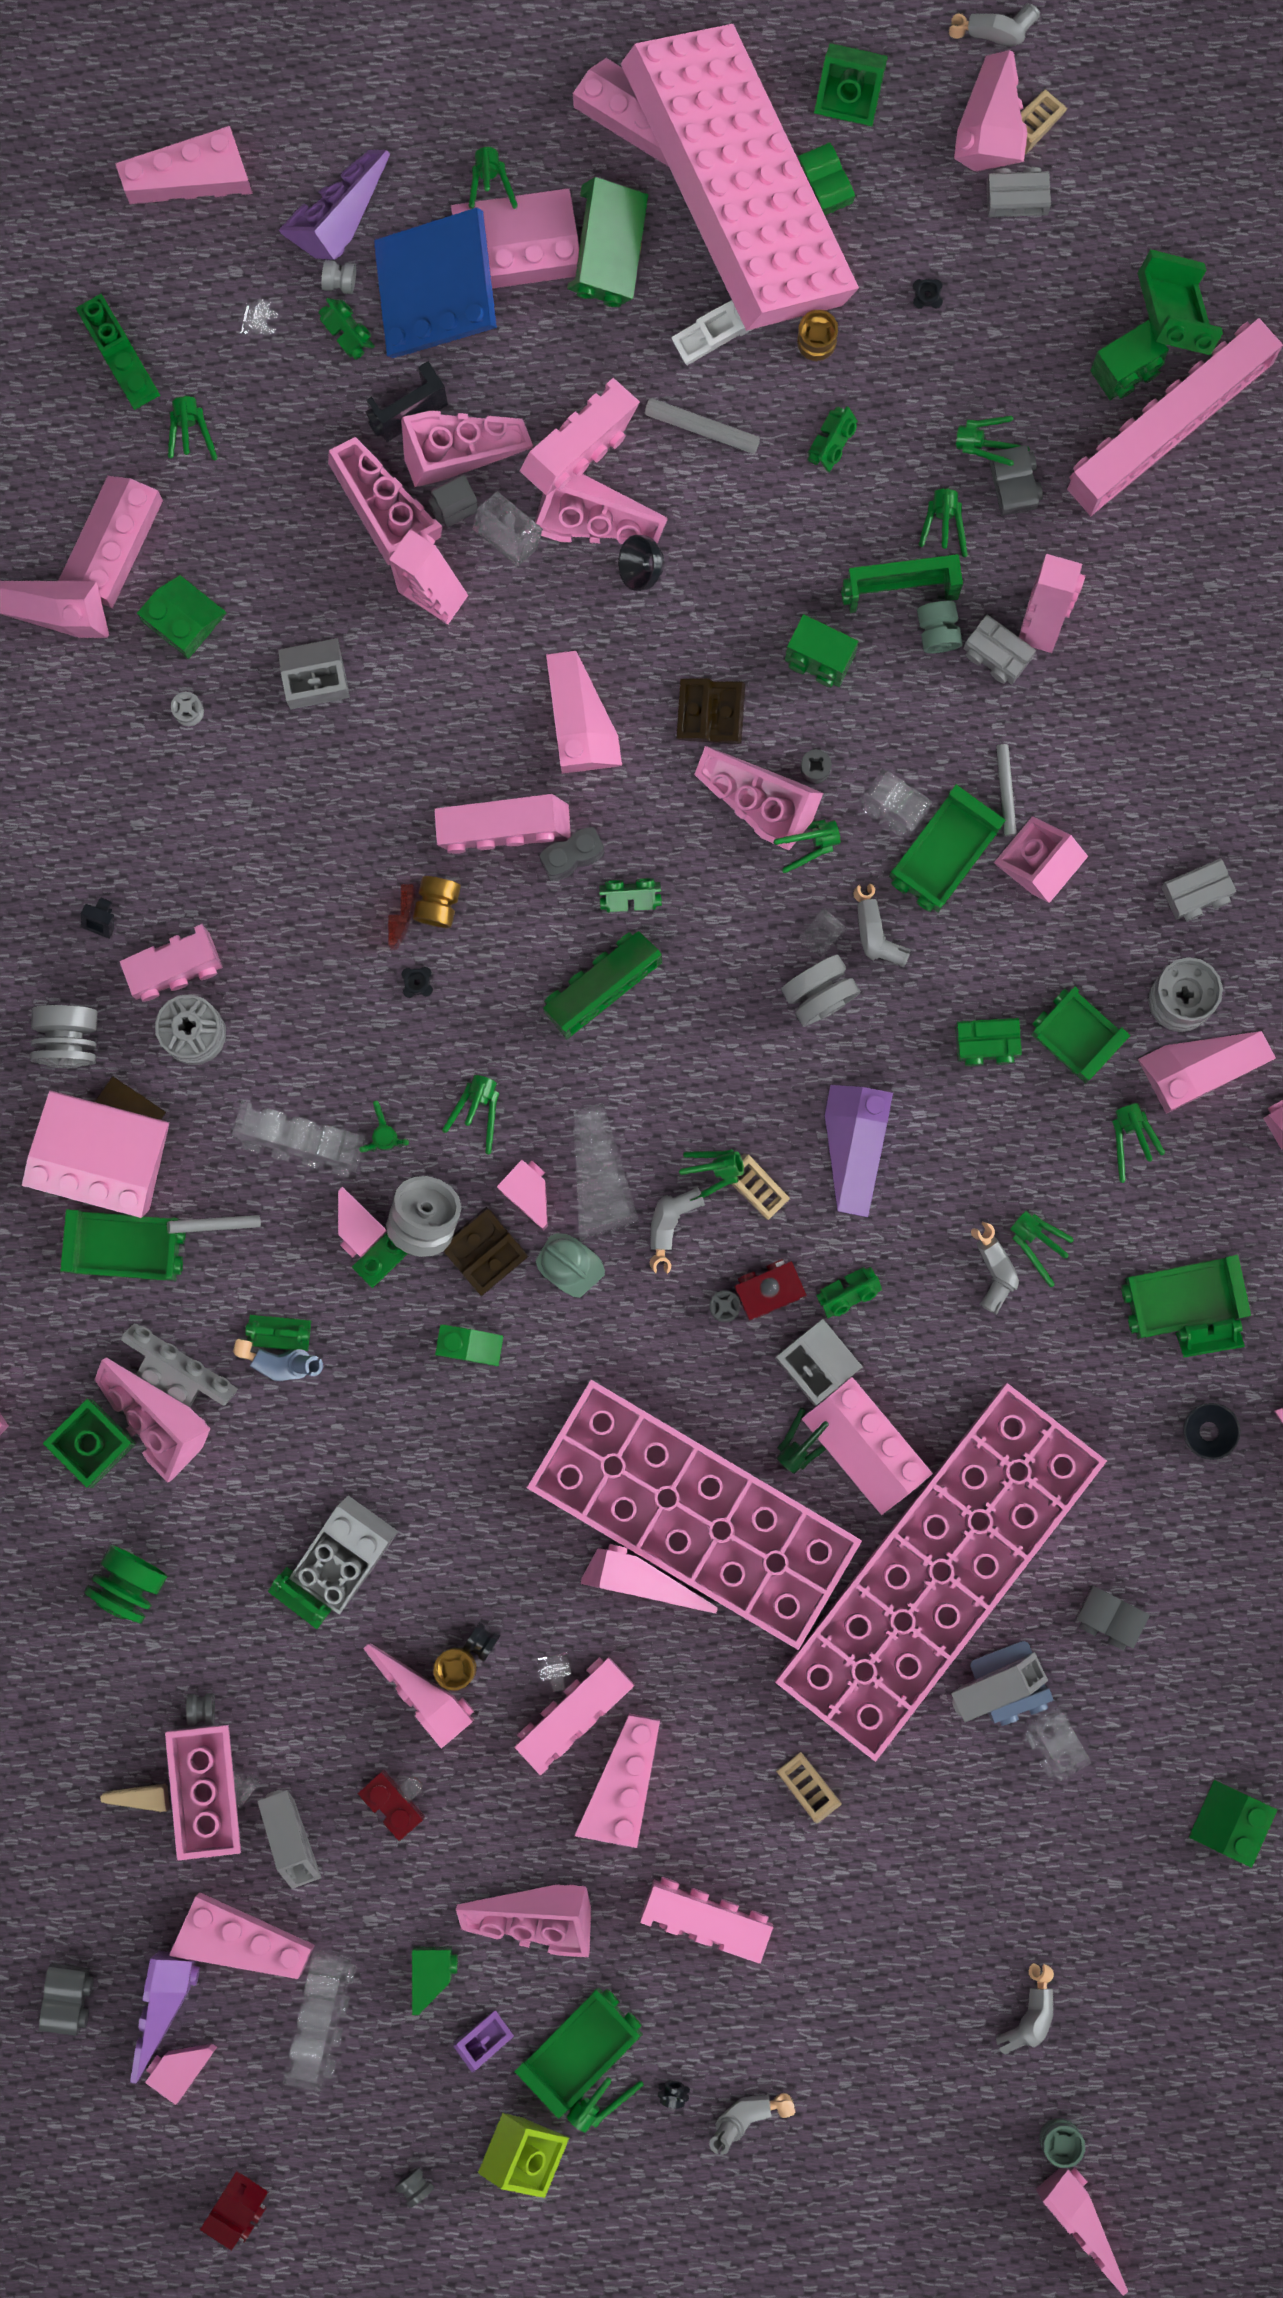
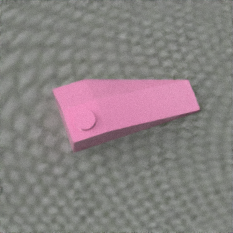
(595, 512)
(56, 605)
(1198, 1067)
(631, 1575)
(436, 1708)

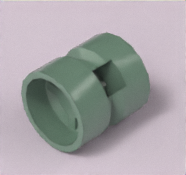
(939, 626)
(1062, 2143)

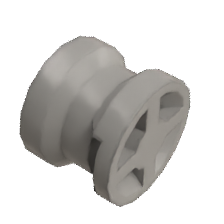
(182, 704)

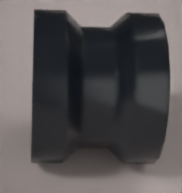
(481, 1642)

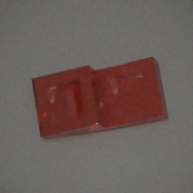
(399, 924)

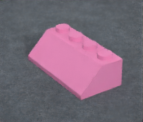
(610, 101)
(113, 536)
(867, 1446)
(202, 1792)

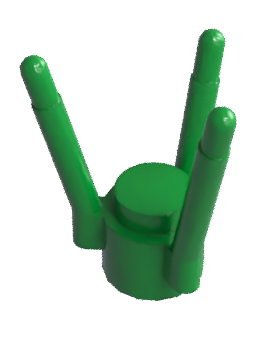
(487, 167)
(185, 414)
(971, 438)
(945, 506)
(822, 833)
(480, 1092)
(1133, 1120)
(384, 1136)
(727, 1165)
(1030, 1227)
(585, 2111)

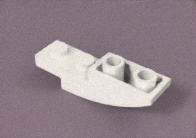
(709, 332)

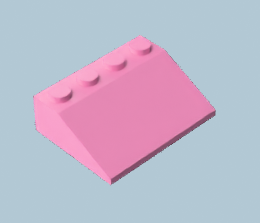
(531, 241)
(96, 1154)

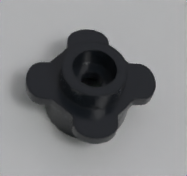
(927, 285)
(410, 975)
(673, 2094)

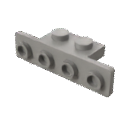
(174, 1371)

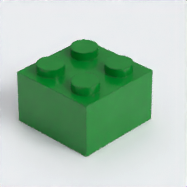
(1129, 361)
(820, 652)
(89, 1443)

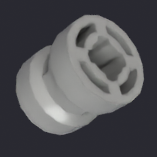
(338, 276)

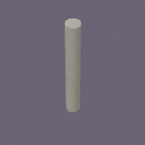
(1006, 789)
(212, 1224)

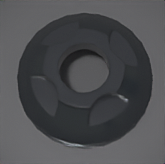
(634, 562)
(1227, 1426)

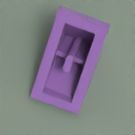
(482, 2041)

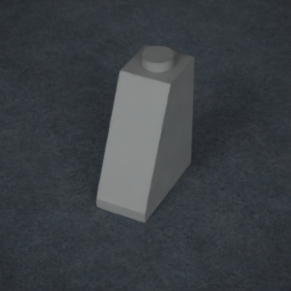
(999, 1688)
(288, 1839)

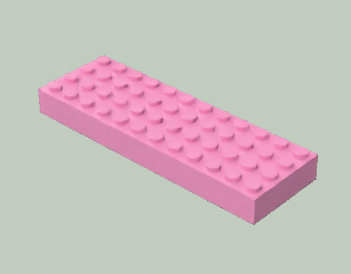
(940, 1571)

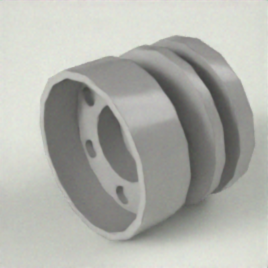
(1197, 982)
(63, 1035)
(206, 1038)

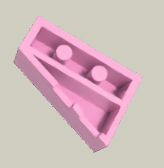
(171, 965)

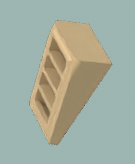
(1053, 104)
(763, 1179)
(145, 1797)
(828, 1807)

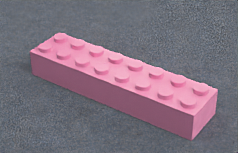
(1174, 416)

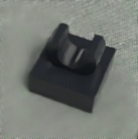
(98, 918)

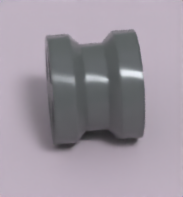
(812, 771)
(728, 1303)
(200, 1709)
(414, 2187)

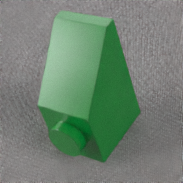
(469, 1345)
(431, 1974)

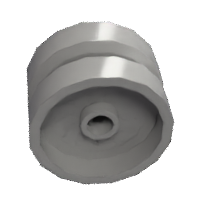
(822, 994)
(423, 1216)

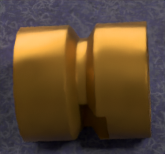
(817, 335)
(436, 902)
(454, 1669)

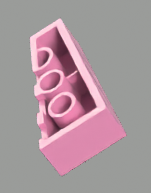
(581, 439)
(573, 1715)
(707, 1920)
(238, 1940)

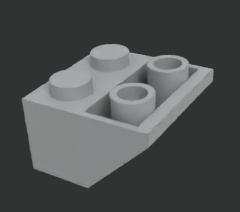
(313, 673)
(818, 1362)

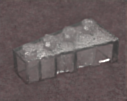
(298, 1139)
(601, 1183)
(320, 2019)

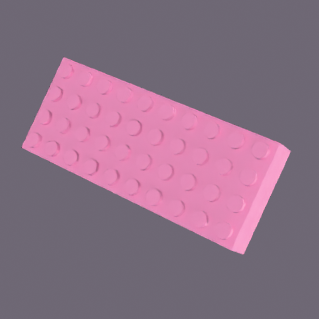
(739, 175)
(694, 1514)

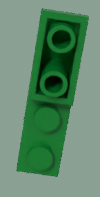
(117, 351)

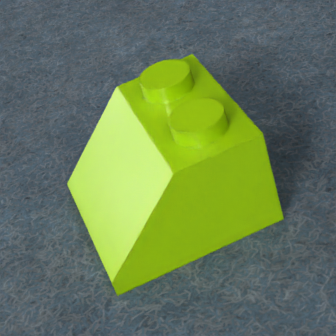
(523, 2156)

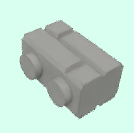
(1018, 193)
(998, 650)
(1198, 890)

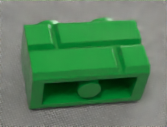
(988, 1041)

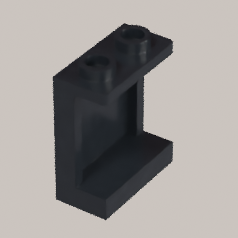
(428, 397)

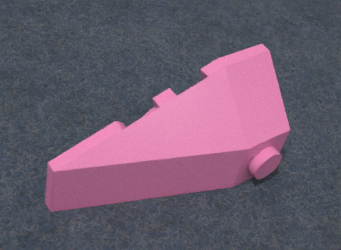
(992, 123)
(452, 445)
(581, 722)
(762, 798)
(164, 1424)
(544, 1915)
(1073, 2208)

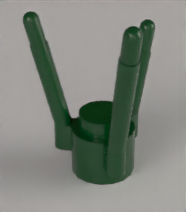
(796, 1455)

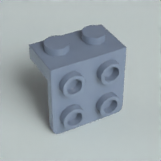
(990, 1662)

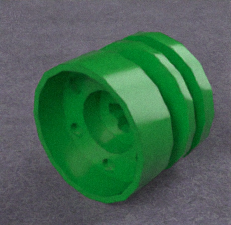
(125, 1584)

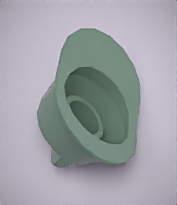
(569, 1264)

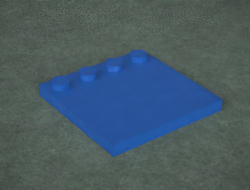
(435, 283)

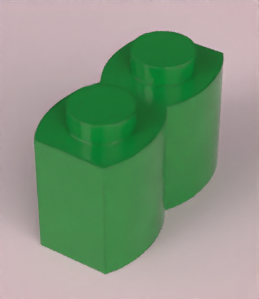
(827, 178)

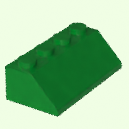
(603, 984)

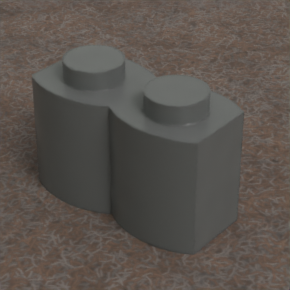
(1016, 484)
(453, 501)
(579, 851)
(1112, 1617)
(65, 1999)

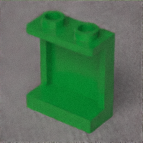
(1078, 1034)

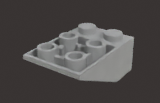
(343, 1554)

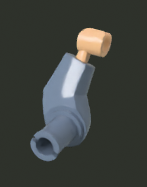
(281, 1367)

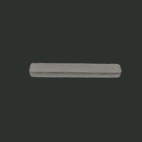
(702, 425)

